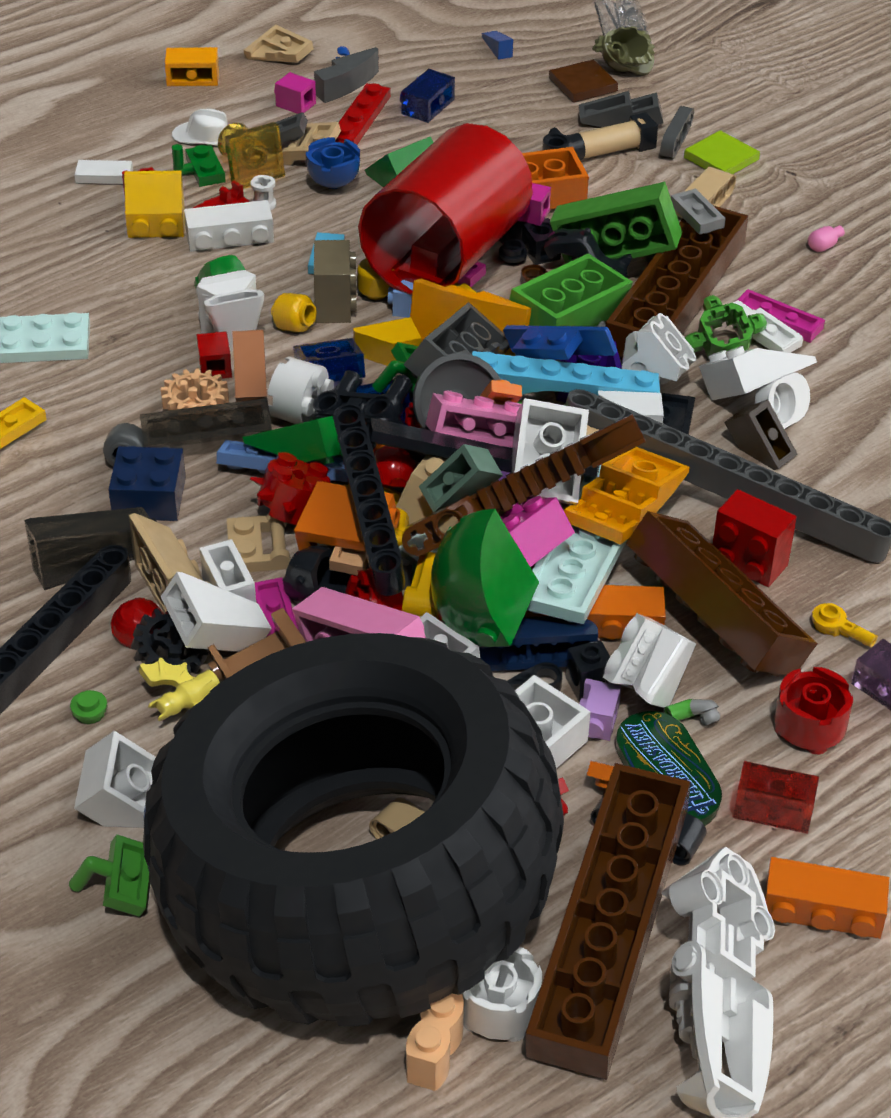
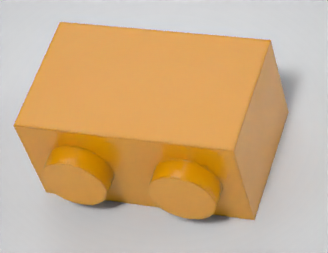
(192, 66)

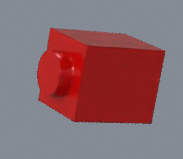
(214, 353)

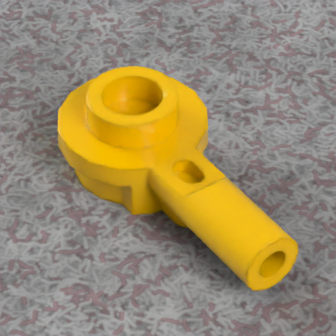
(832, 620)

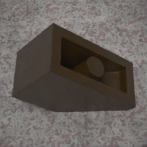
(761, 435)

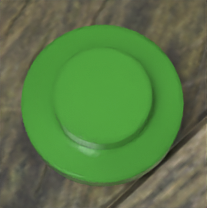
(88, 706)

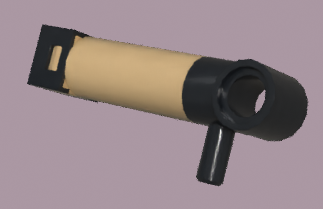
(638, 132)

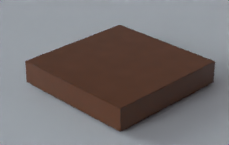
(583, 80)

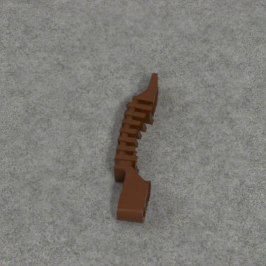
(531, 479)

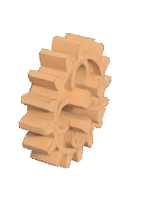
(194, 390)

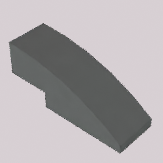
(346, 74)
(619, 108)

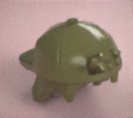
(627, 50)

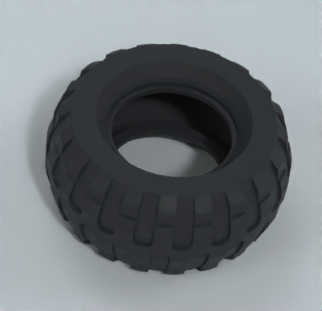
(373, 922)

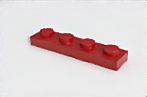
(363, 112)

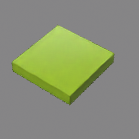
(722, 153)

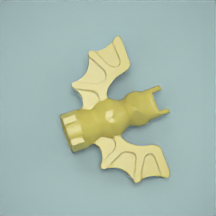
(188, 690)

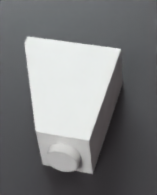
(213, 615)

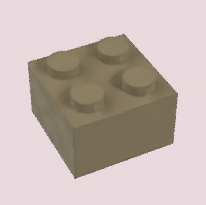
(334, 281)

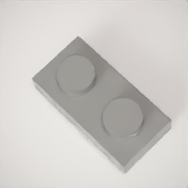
(698, 211)

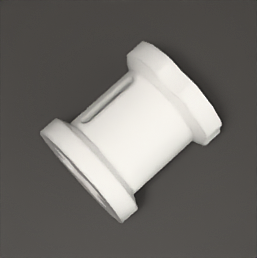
(264, 190)

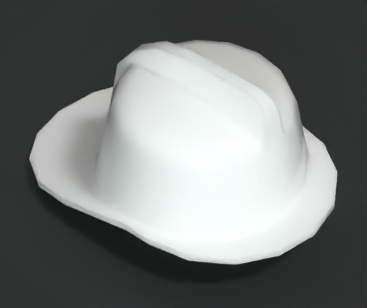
(202, 128)
(787, 396)

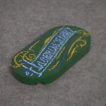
(664, 746)

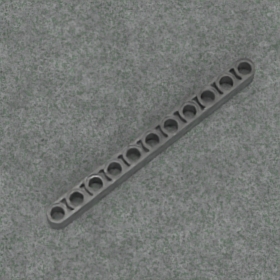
(726, 472)

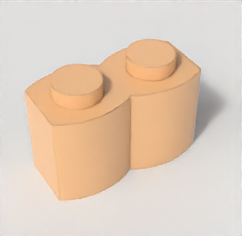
(434, 1041)

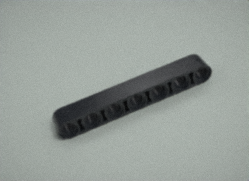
(369, 500)
(61, 620)

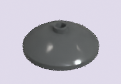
(454, 373)

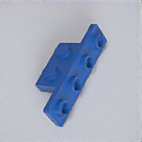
(559, 341)

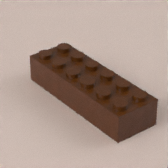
(720, 595)

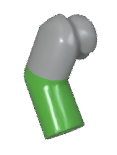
(693, 707)

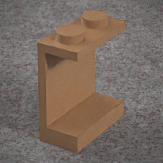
(285, 637)

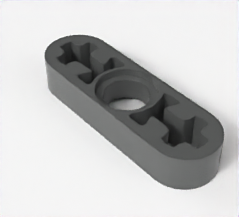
(677, 132)

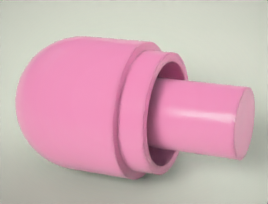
(825, 238)

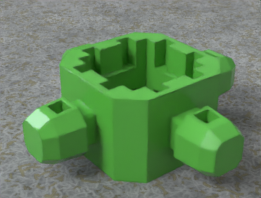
(733, 314)

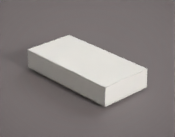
(101, 171)

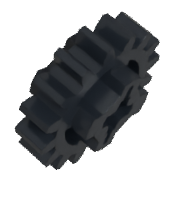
(164, 643)

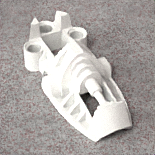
(716, 988)

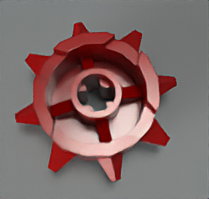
(288, 486)

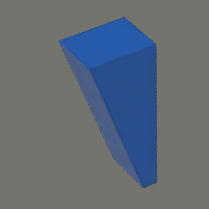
(499, 44)

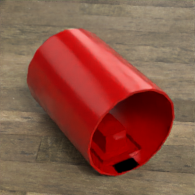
(446, 208)

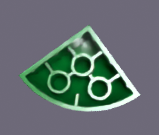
(481, 580)

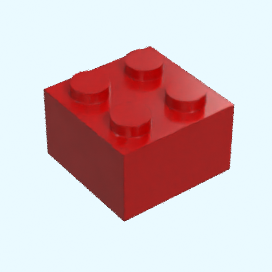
(754, 536)

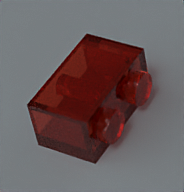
(776, 797)

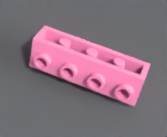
(473, 419)

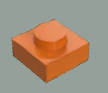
(502, 391)
(601, 772)

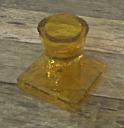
(252, 151)

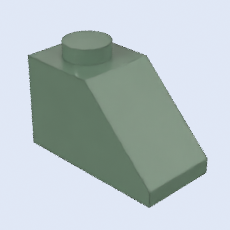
(460, 476)

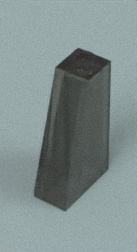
(67, 542)

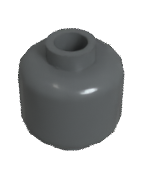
(121, 435)

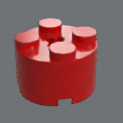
(813, 709)

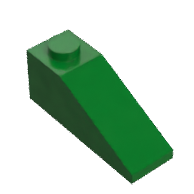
(307, 441)

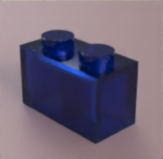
(427, 95)

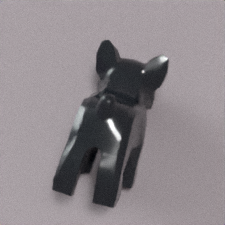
(579, 243)

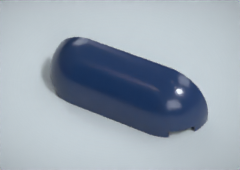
(538, 642)

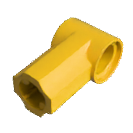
(418, 596)

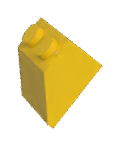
(154, 204)

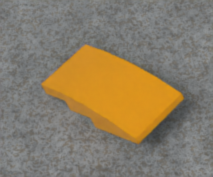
(435, 304)
(625, 492)

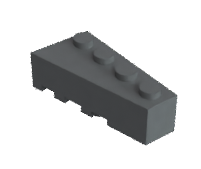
(461, 333)

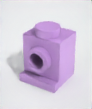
(603, 702)

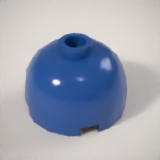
(333, 162)

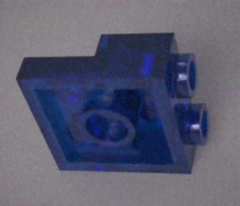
(334, 355)

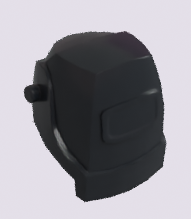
(310, 571)

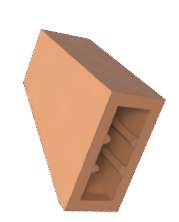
(249, 365)

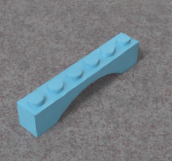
(554, 375)

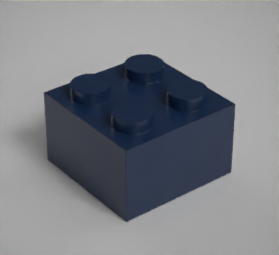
(149, 480)

